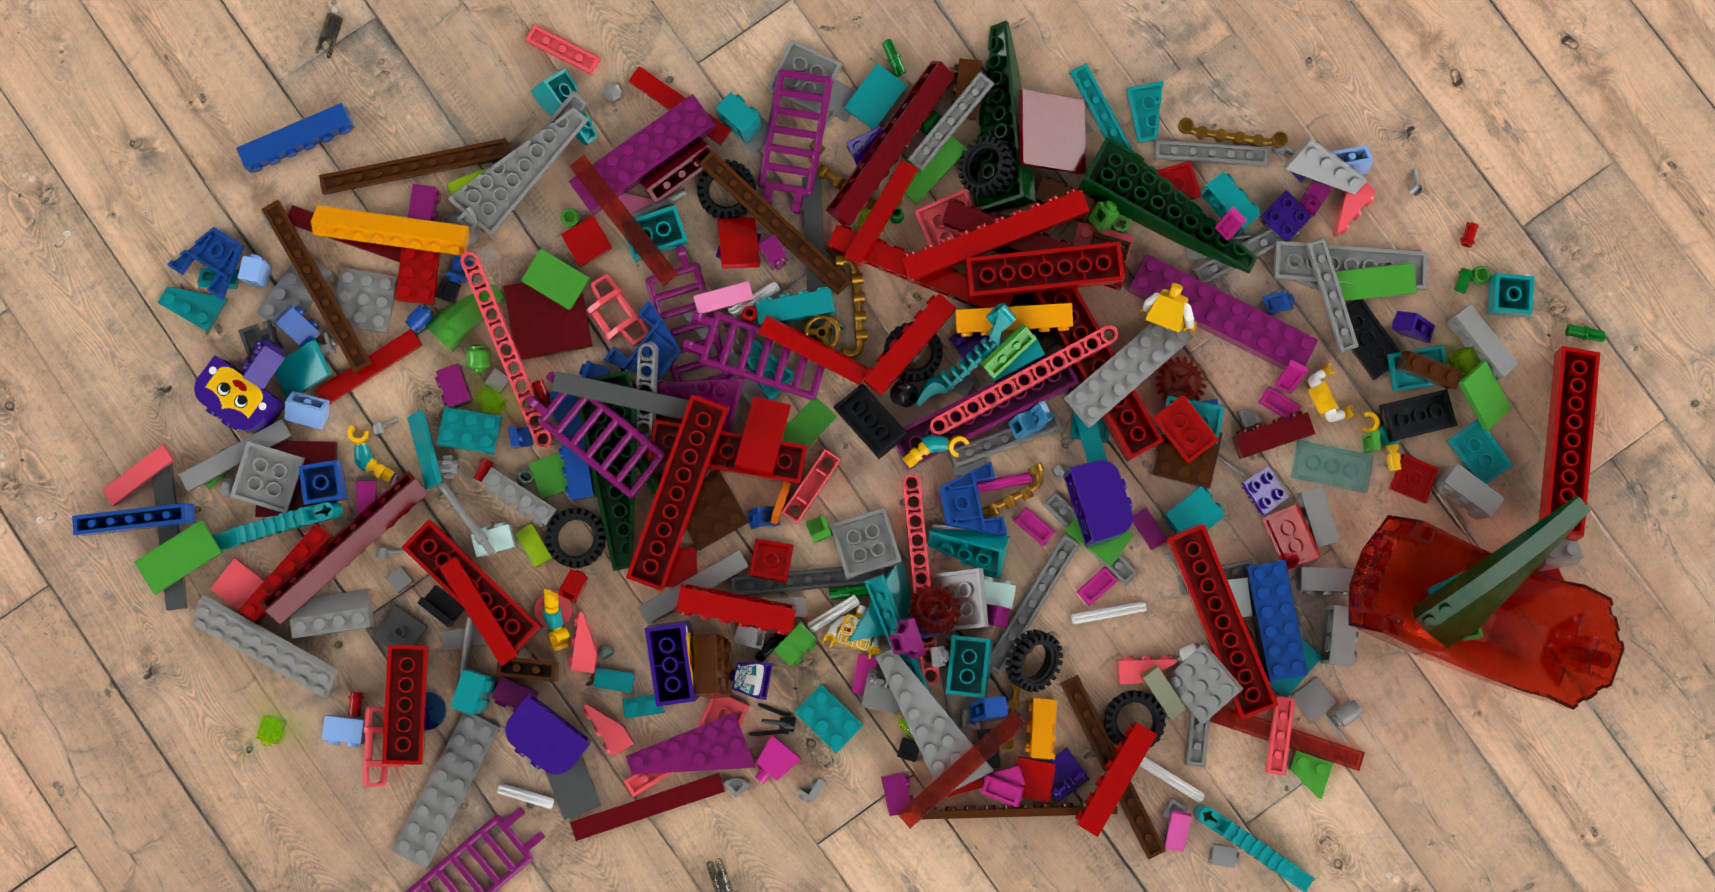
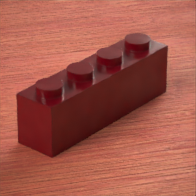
(676, 172)
(1273, 435)

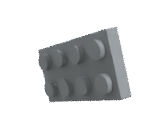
(289, 291)

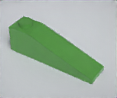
(460, 319)

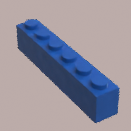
(295, 138)
(576, 470)
(133, 519)

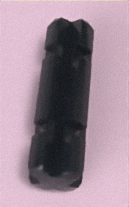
(768, 648)

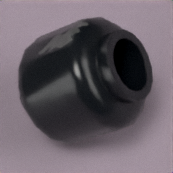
(904, 394)

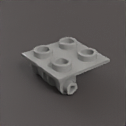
(878, 693)

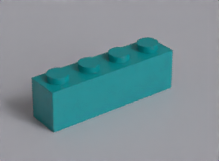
(797, 307)

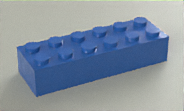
(1275, 621)

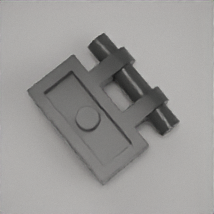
(252, 334)

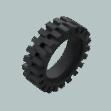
(971, 157)
(721, 211)
(931, 366)
(553, 532)
(1018, 656)
(1125, 698)

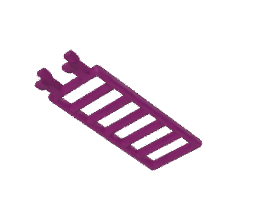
(773, 128)
(700, 284)
(703, 351)
(587, 456)
(468, 845)

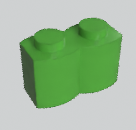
(796, 644)

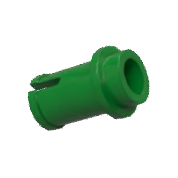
(930, 122)
(897, 219)
(1463, 280)

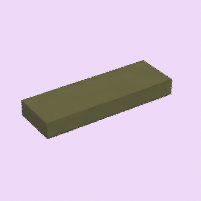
(1163, 692)

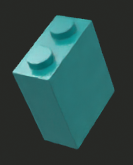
(1195, 509)

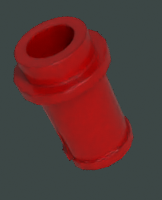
(1469, 235)
(749, 309)
(541, 391)
(483, 469)
(355, 704)

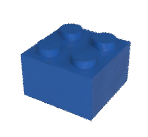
(323, 482)

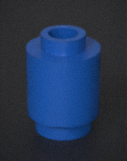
(419, 318)

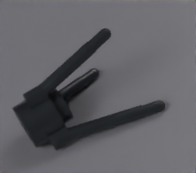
(786, 723)

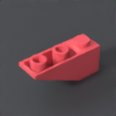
(1350, 207)
(585, 651)
(1130, 670)
(613, 733)

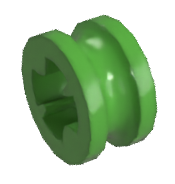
(1121, 218)

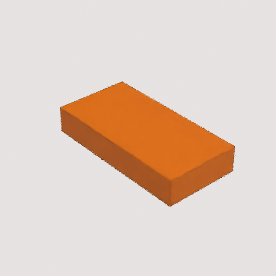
(780, 503)

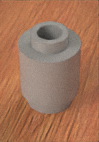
(1346, 713)

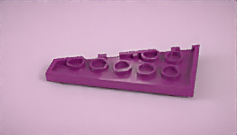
(719, 390)
(707, 747)

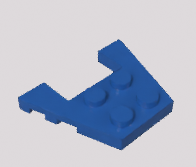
(217, 253)
(659, 334)
(962, 503)

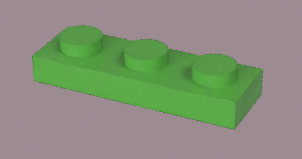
(1008, 351)

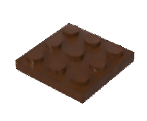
(1174, 467)
(714, 513)

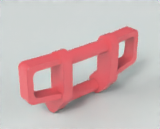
(633, 317)
(368, 762)

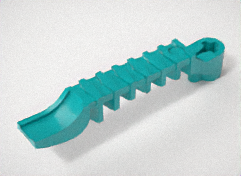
(1000, 318)
(276, 524)
(1253, 847)

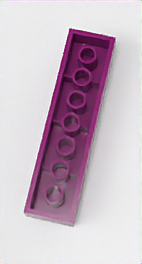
(649, 150)

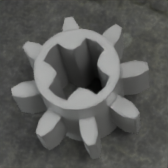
(448, 466)

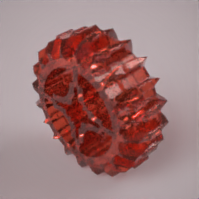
(1168, 369)
(927, 604)

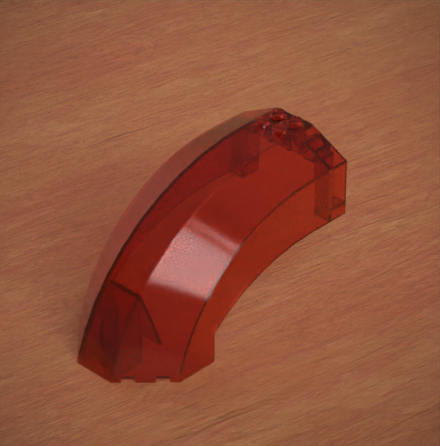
(1548, 645)

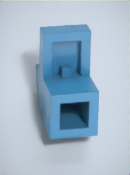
(1031, 421)

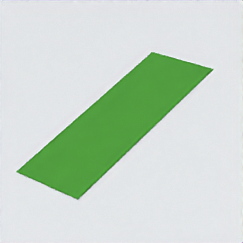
(1377, 281)
(809, 423)

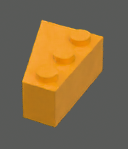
(1041, 728)

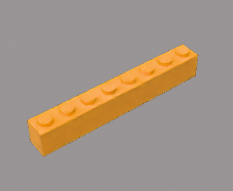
(390, 230)

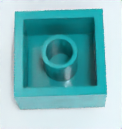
(739, 117)
(1510, 295)

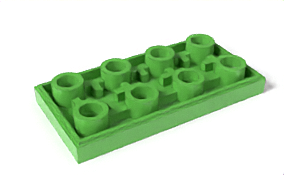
(935, 170)
(178, 557)

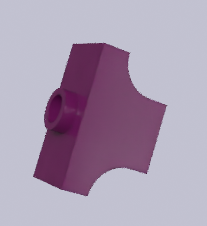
(1315, 196)
(997, 615)
(907, 639)

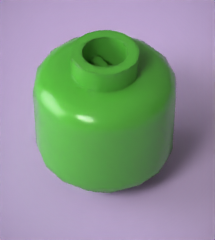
(478, 358)

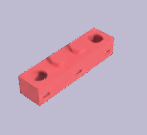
(811, 486)

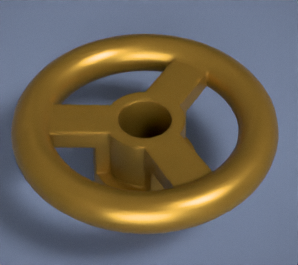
(825, 339)

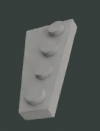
(1323, 166)

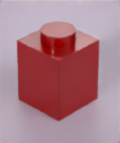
(573, 585)

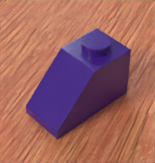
(1413, 326)

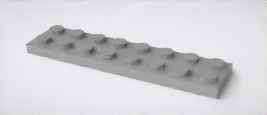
(1294, 264)
(1125, 371)
(265, 647)
(446, 789)

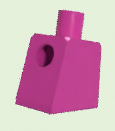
(775, 760)

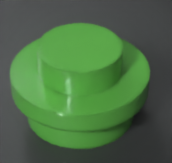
(570, 217)
(1480, 275)

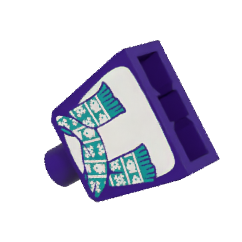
(752, 678)

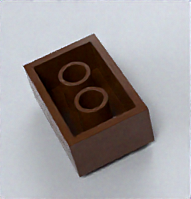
(712, 666)

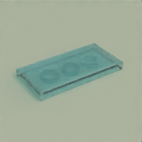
(1332, 466)

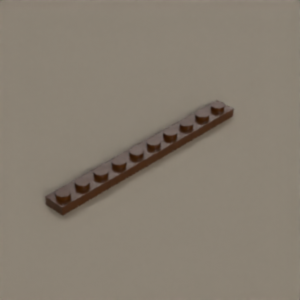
(413, 166)
(774, 222)
(317, 286)
(1104, 750)
(990, 811)

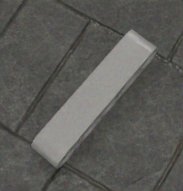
(650, 380)

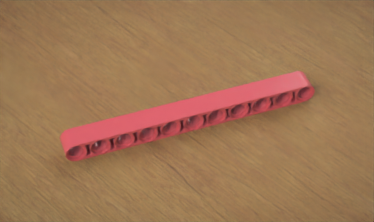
(506, 339)
(1030, 373)
(921, 550)

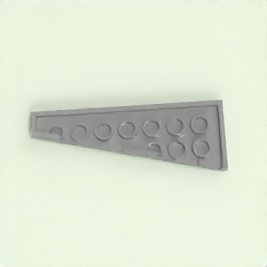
(508, 181)
(931, 727)

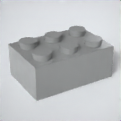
(1468, 492)
(1338, 637)

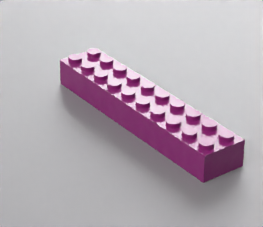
(1227, 316)
(1018, 404)

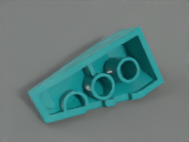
(552, 94)
(972, 548)

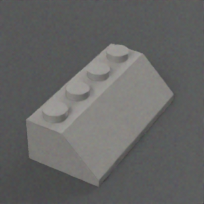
(333, 614)

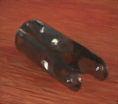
(329, 32)
(719, 879)

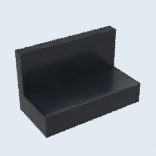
(441, 606)

